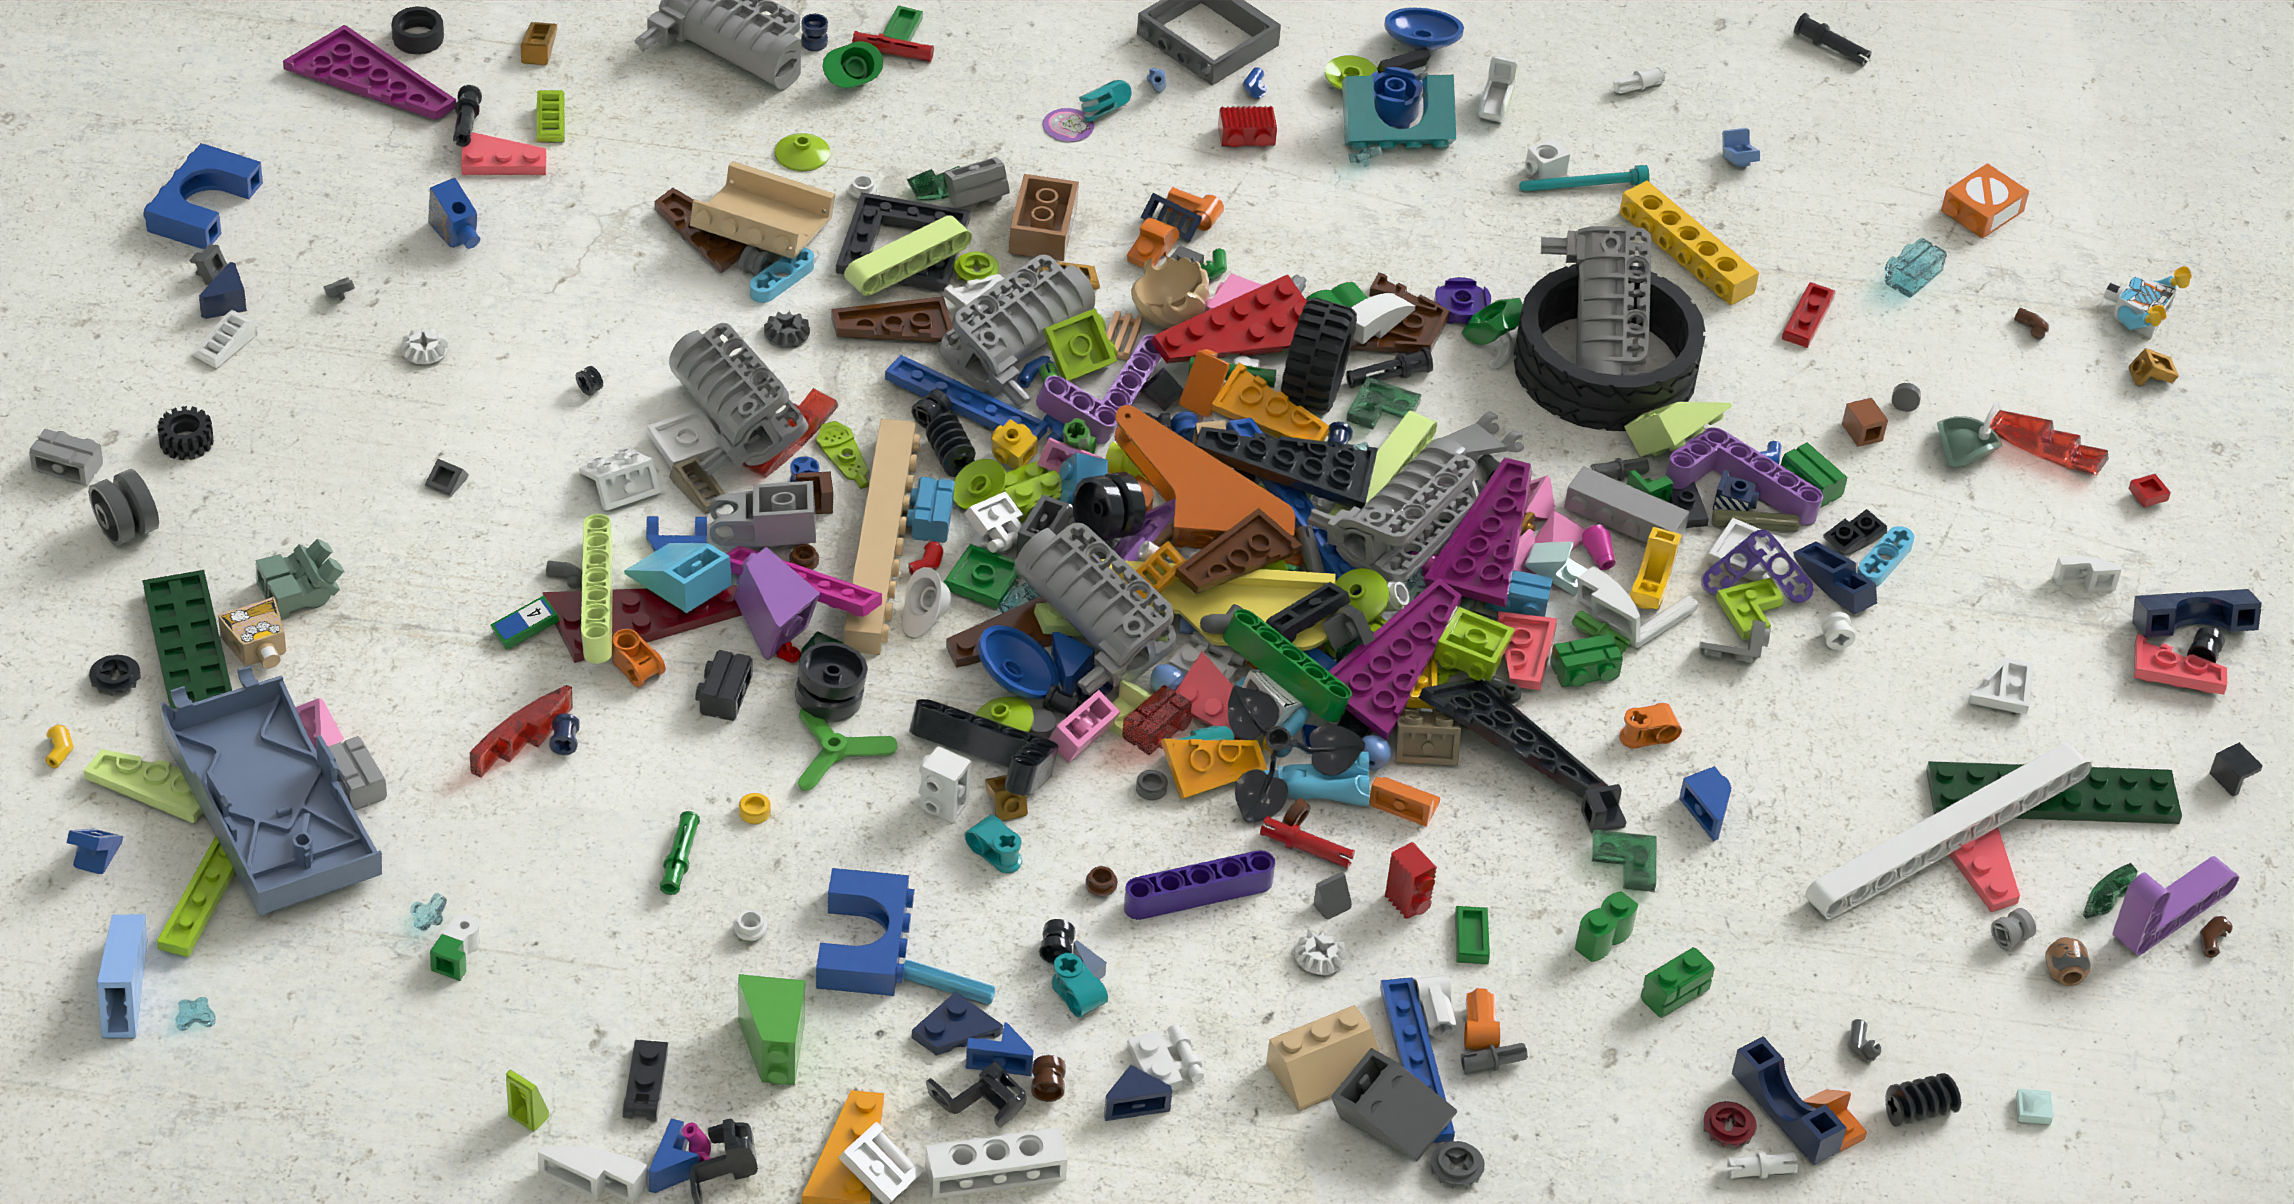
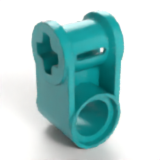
(995, 844)
(1077, 985)

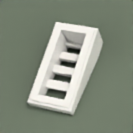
(231, 324)

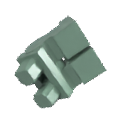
(300, 578)

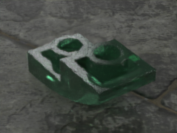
(929, 186)
(2104, 894)

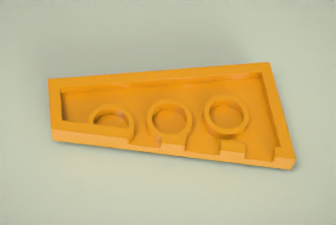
(1273, 413)

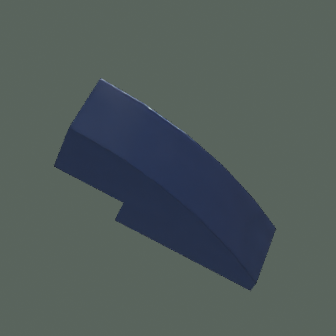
(1837, 577)

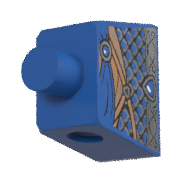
(453, 214)

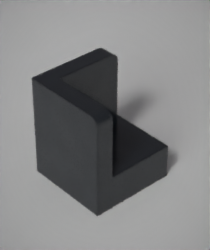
(1163, 388)
(2233, 766)
(1602, 808)

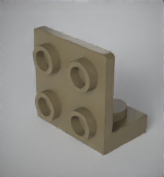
(1427, 737)

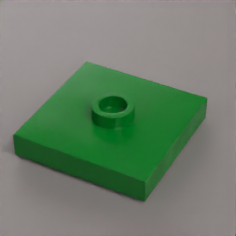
(982, 576)

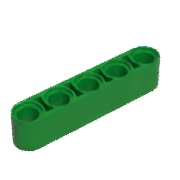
(1287, 665)

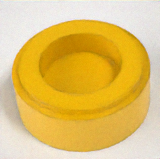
(754, 808)

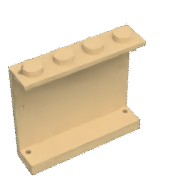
(765, 211)

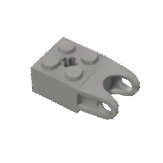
(767, 515)

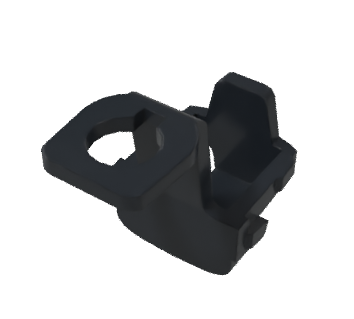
(992, 1087)
(738, 1160)

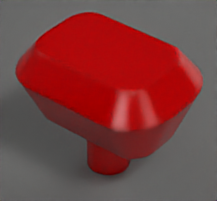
(789, 653)

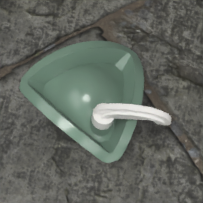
(1968, 438)

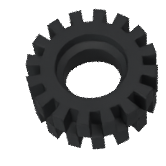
(184, 421)

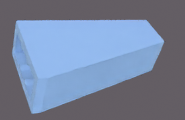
(122, 976)

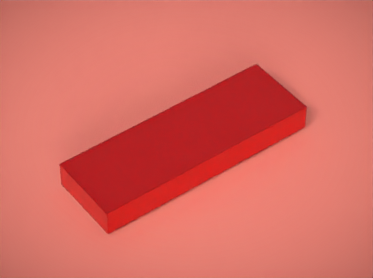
(1808, 314)

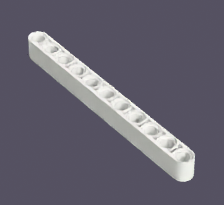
(1945, 830)

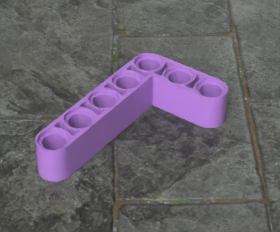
(1066, 401)
(1721, 451)
(2155, 912)

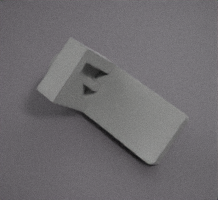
(1758, 637)

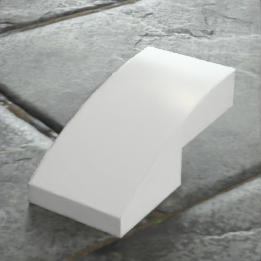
(2093, 572)

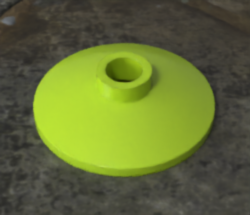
(1345, 66)
(802, 152)
(979, 482)
(1374, 592)
(1008, 711)

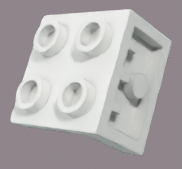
(622, 477)

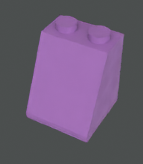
(774, 601)

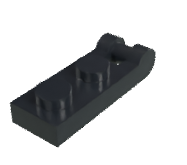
(1309, 610)
(645, 1079)

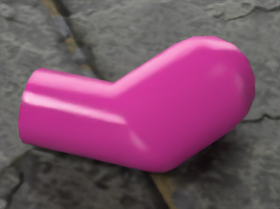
(697, 1141)

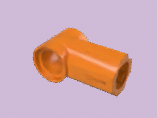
(1208, 207)
(1481, 1022)

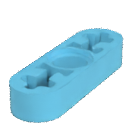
(768, 286)
(1887, 546)

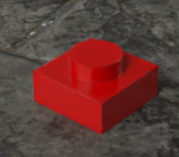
(2149, 490)

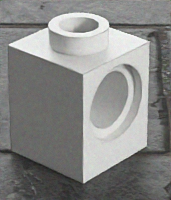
(1547, 160)

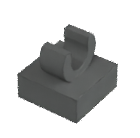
(209, 263)

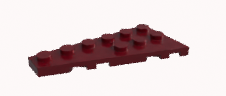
(642, 612)

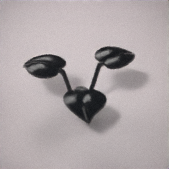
(1262, 794)

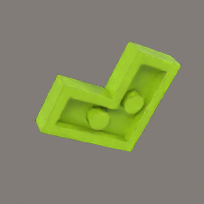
(1746, 603)

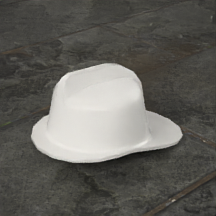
(925, 602)

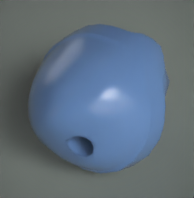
(1166, 675)
(1378, 750)

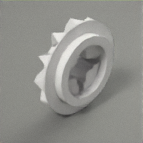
(435, 348)
(1316, 962)

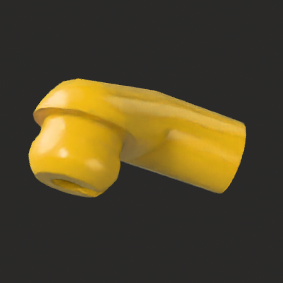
(62, 743)

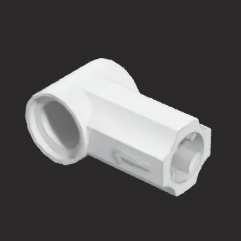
(1435, 1003)

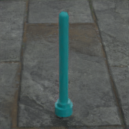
(1635, 176)

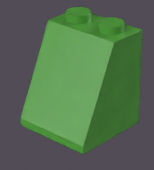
(772, 1024)

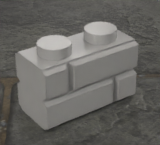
(977, 183)
(66, 456)
(359, 773)

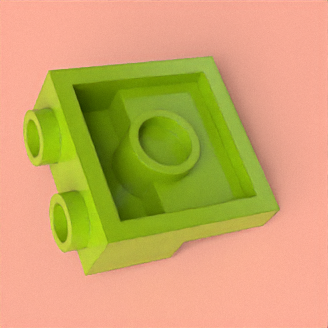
(1080, 345)
(1027, 485)
(1473, 644)

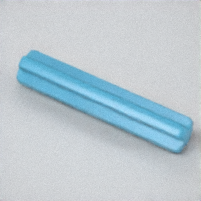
(948, 982)

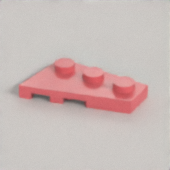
(2168, 667)

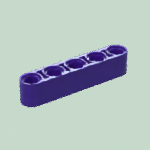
(1199, 884)

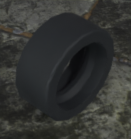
(417, 17)

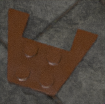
(1415, 331)

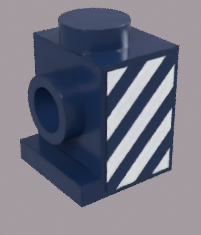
(1735, 494)

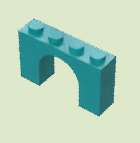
(1365, 127)

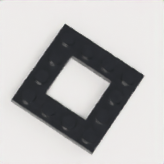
(877, 209)

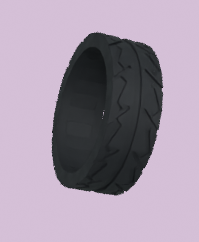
(1599, 398)

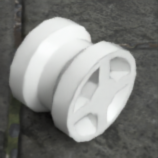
(1838, 631)

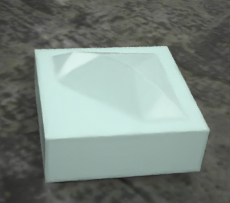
(2034, 1106)

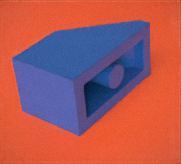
(1707, 799)

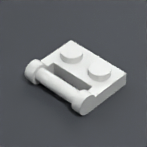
(881, 1173)

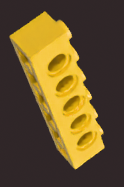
(1689, 243)

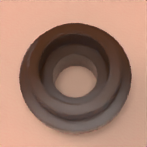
(804, 556)
(1101, 881)

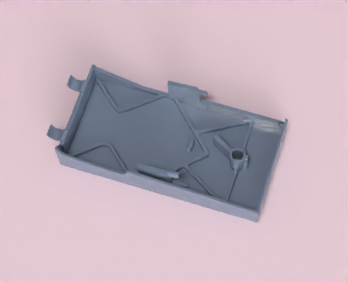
(269, 793)

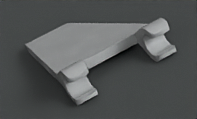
(1479, 441)

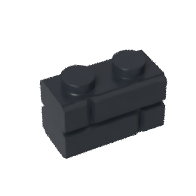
(724, 685)

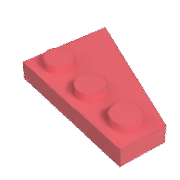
(501, 157)
(1529, 648)
(1208, 693)
(1988, 870)

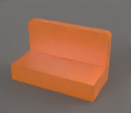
(1204, 382)
(1403, 800)

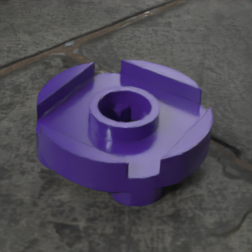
(1466, 289)

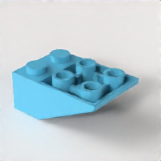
(684, 573)

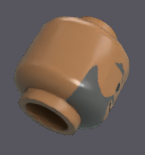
(2067, 961)

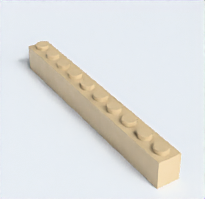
(881, 531)

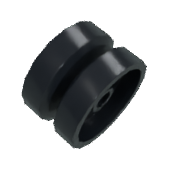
(1110, 505)
(831, 681)

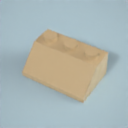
(1319, 1055)

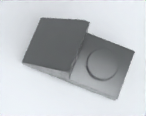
(1346, 626)

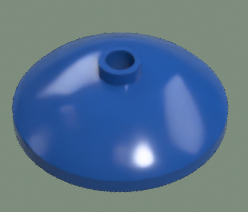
(1423, 28)
(1017, 662)

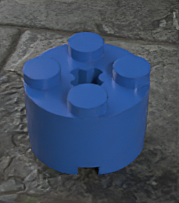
(1397, 96)

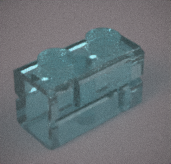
(1914, 267)

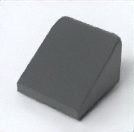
(446, 477)
(1332, 896)

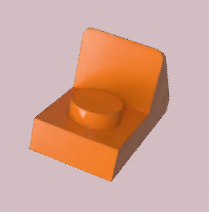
(1838, 1102)

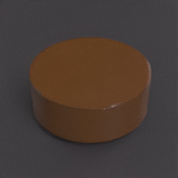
(1297, 813)

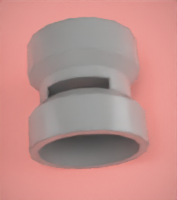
(2012, 929)

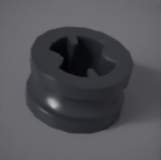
(589, 380)

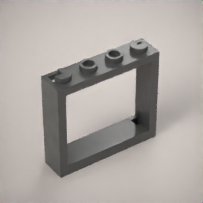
(1262, 29)

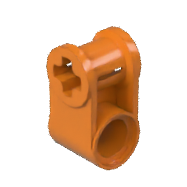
(635, 657)
(1652, 723)

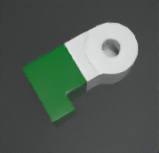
(454, 945)

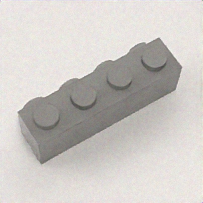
(1622, 506)

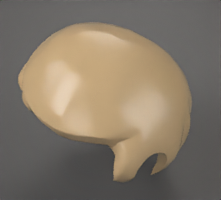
(1171, 292)

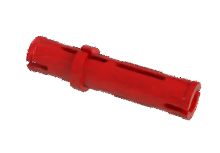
(896, 46)
(1307, 842)

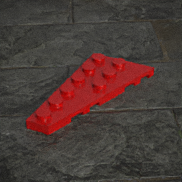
(1246, 325)

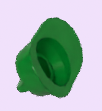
(853, 64)

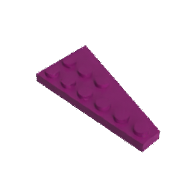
(365, 69)
(1485, 544)
(1390, 666)

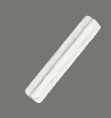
(1666, 619)

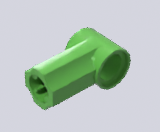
(1079, 436)

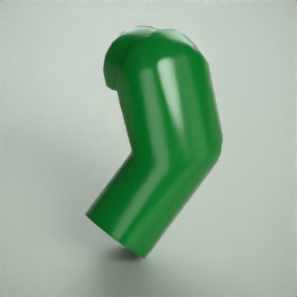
(1218, 265)

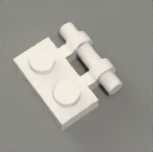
(991, 517)
(1187, 656)
(1154, 1056)

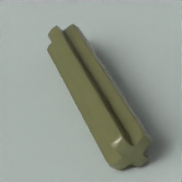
(1760, 520)

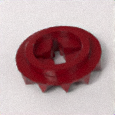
(1743, 1123)

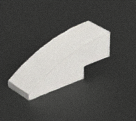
(1379, 315)
(1609, 603)
(594, 1171)

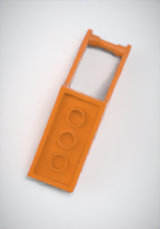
(1206, 491)

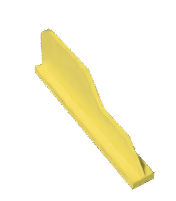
(1260, 592)

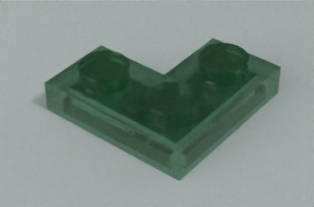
(1381, 397)
(1631, 850)

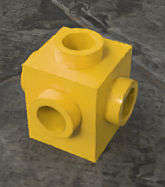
(1014, 444)

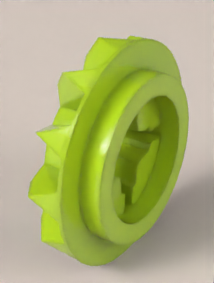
(966, 263)

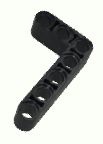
(1025, 754)

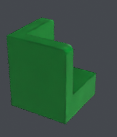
(1659, 488)

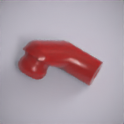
(931, 558)

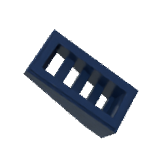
(1152, 205)

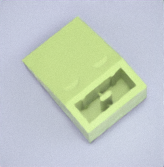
(1671, 424)

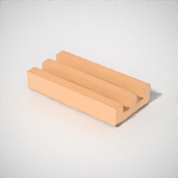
(1125, 321)

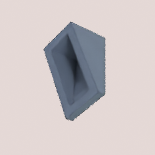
(1090, 959)

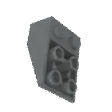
(1053, 515)
(1392, 1105)

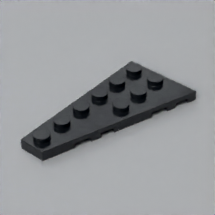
(1299, 463)
(1505, 726)

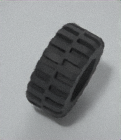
(1319, 354)

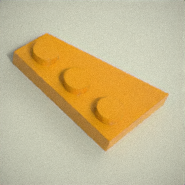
(1207, 764)

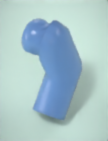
(1157, 78)

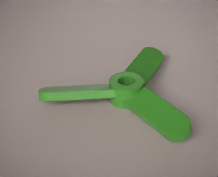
(837, 747)

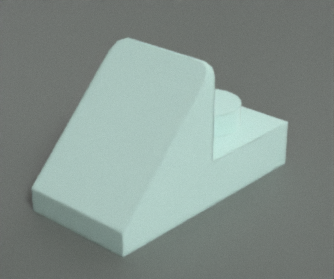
(1553, 561)

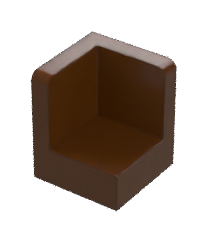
(822, 490)

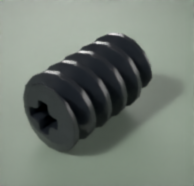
(950, 443)
(1922, 1098)

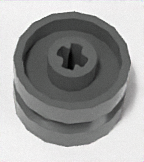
(123, 507)

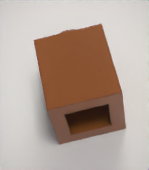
(1864, 422)

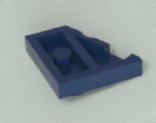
(953, 1024)

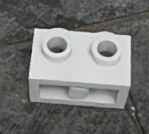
(944, 784)

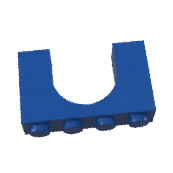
(203, 170)
(872, 966)

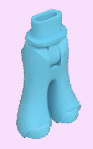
(1308, 783)

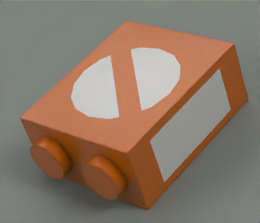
(1985, 200)

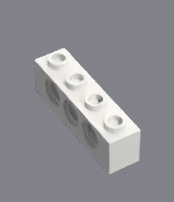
(995, 1162)

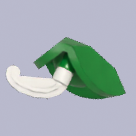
(1495, 323)

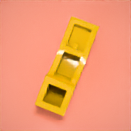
(1655, 569)

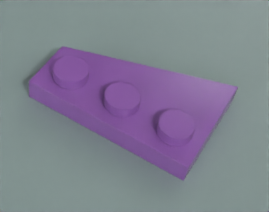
(1153, 525)

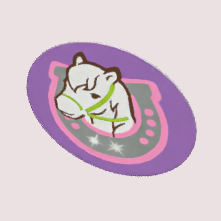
(1067, 125)

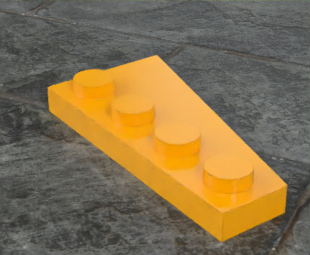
(831, 1179)

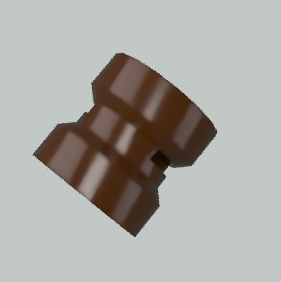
(1049, 1072)

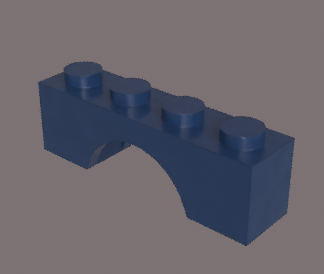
(2227, 609)
(1763, 1075)

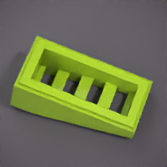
(550, 115)
(525, 1102)

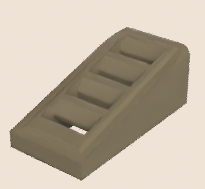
(679, 476)

